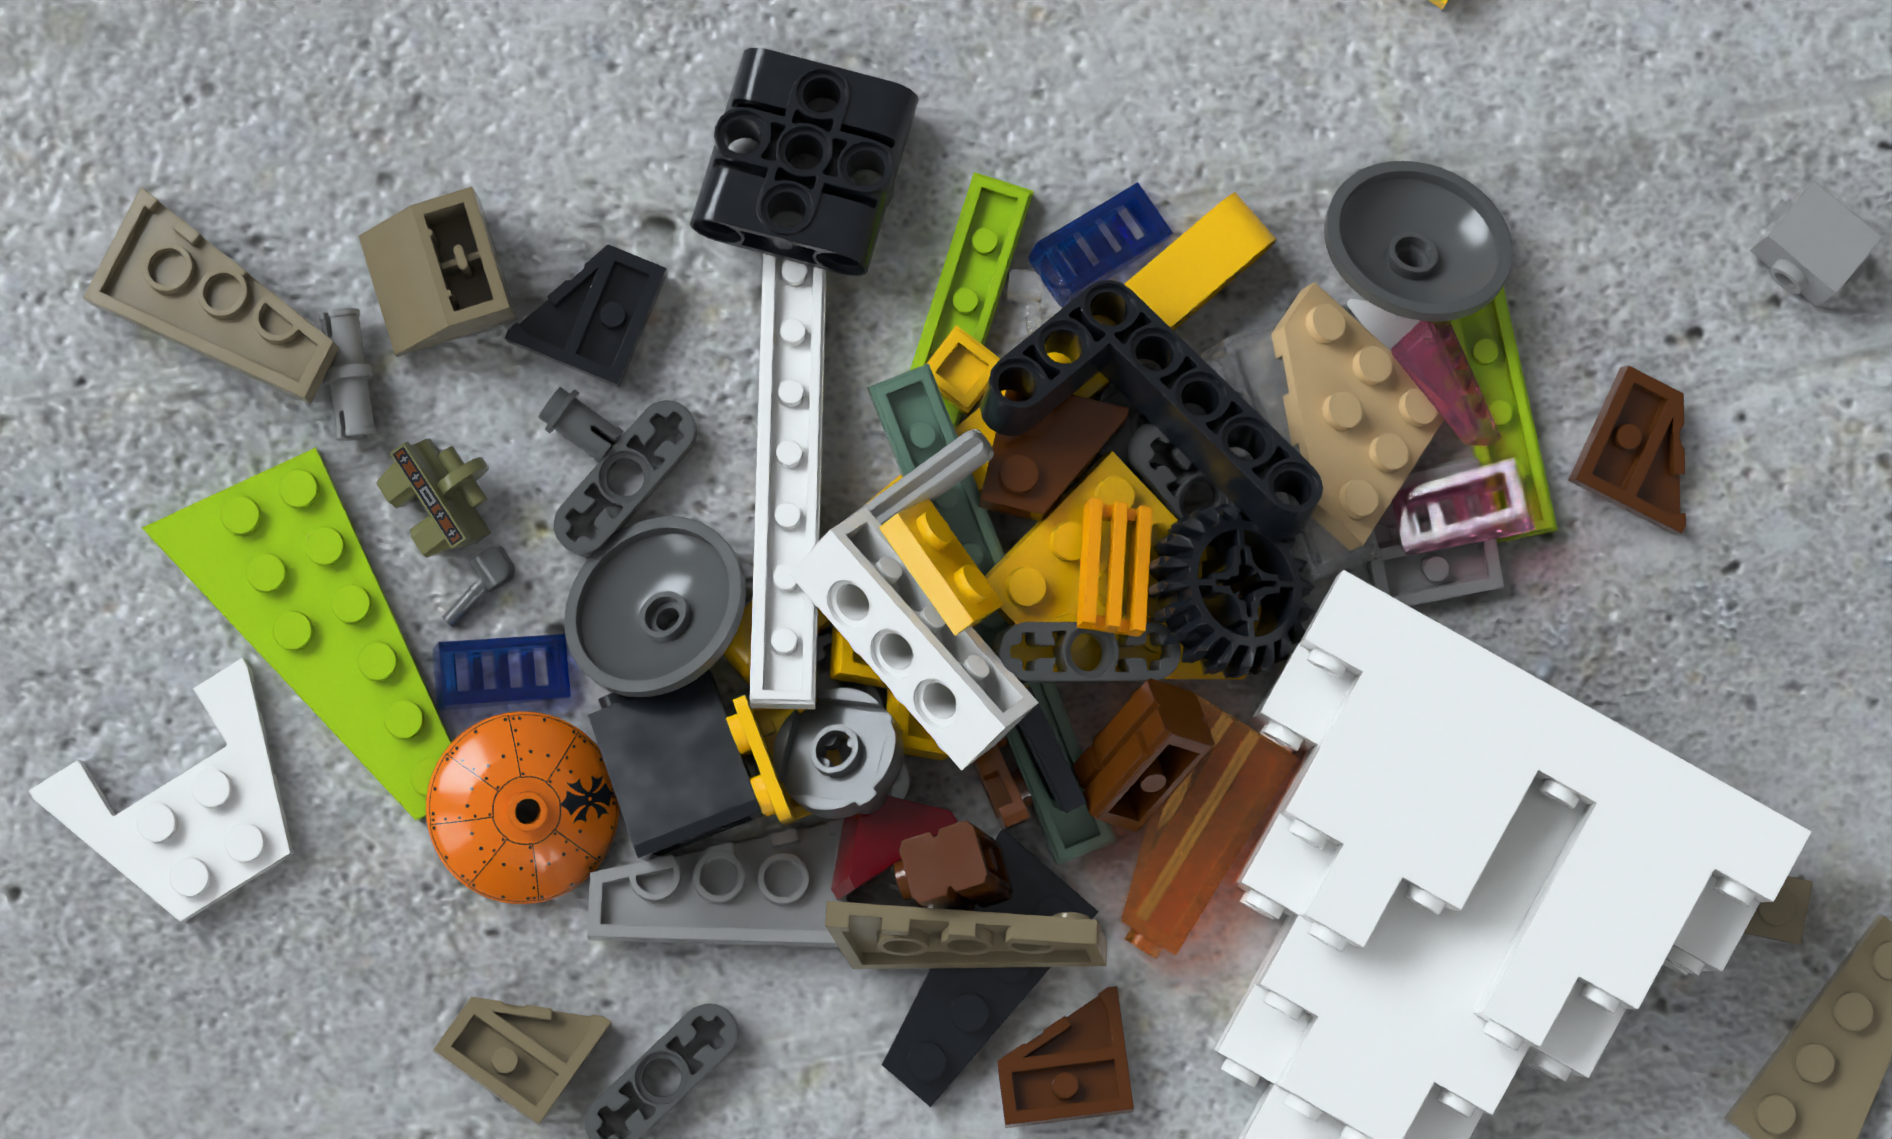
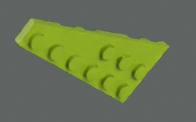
(305, 596)

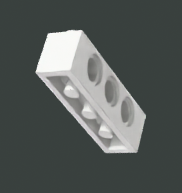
(943, 679)

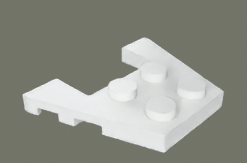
(202, 828)

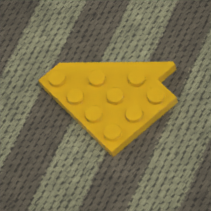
(1043, 569)

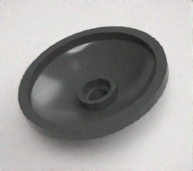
(1418, 241)
(637, 588)

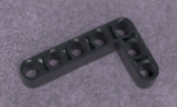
(1159, 398)

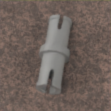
(349, 375)

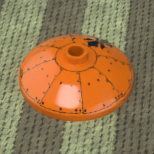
(476, 797)

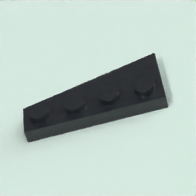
(966, 1006)

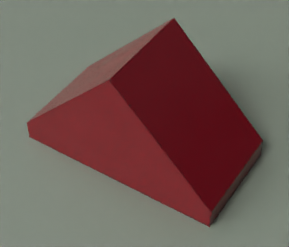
(872, 840)

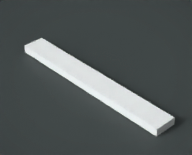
(787, 479)

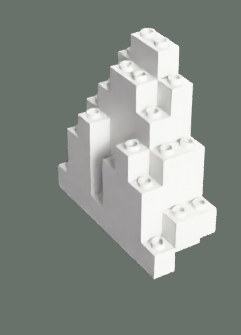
(1466, 879)

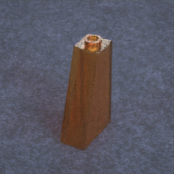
(1200, 833)

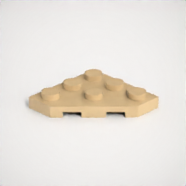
(1349, 413)

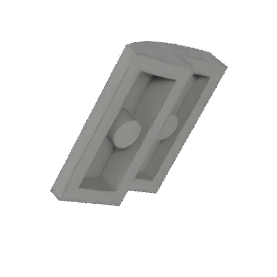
(1439, 572)

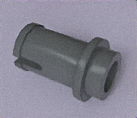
(579, 423)

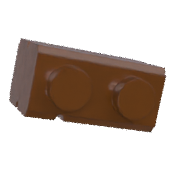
(1143, 754)
(953, 869)

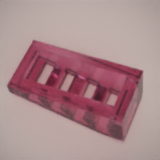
(1442, 372)
(1491, 525)

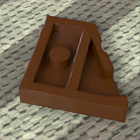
(1637, 450)
(1039, 465)
(1004, 789)
(1070, 1068)

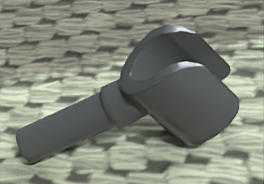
(494, 570)

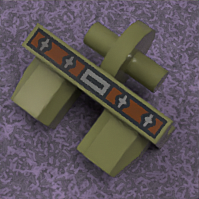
(446, 491)

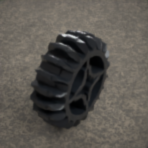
(1211, 617)

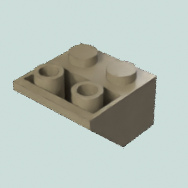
(437, 272)

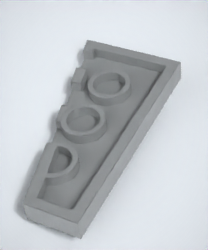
(729, 894)

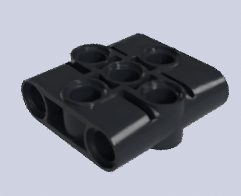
(858, 134)

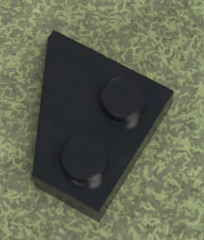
(595, 315)

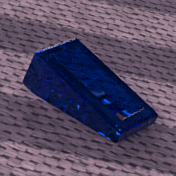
(1055, 271)
(473, 650)

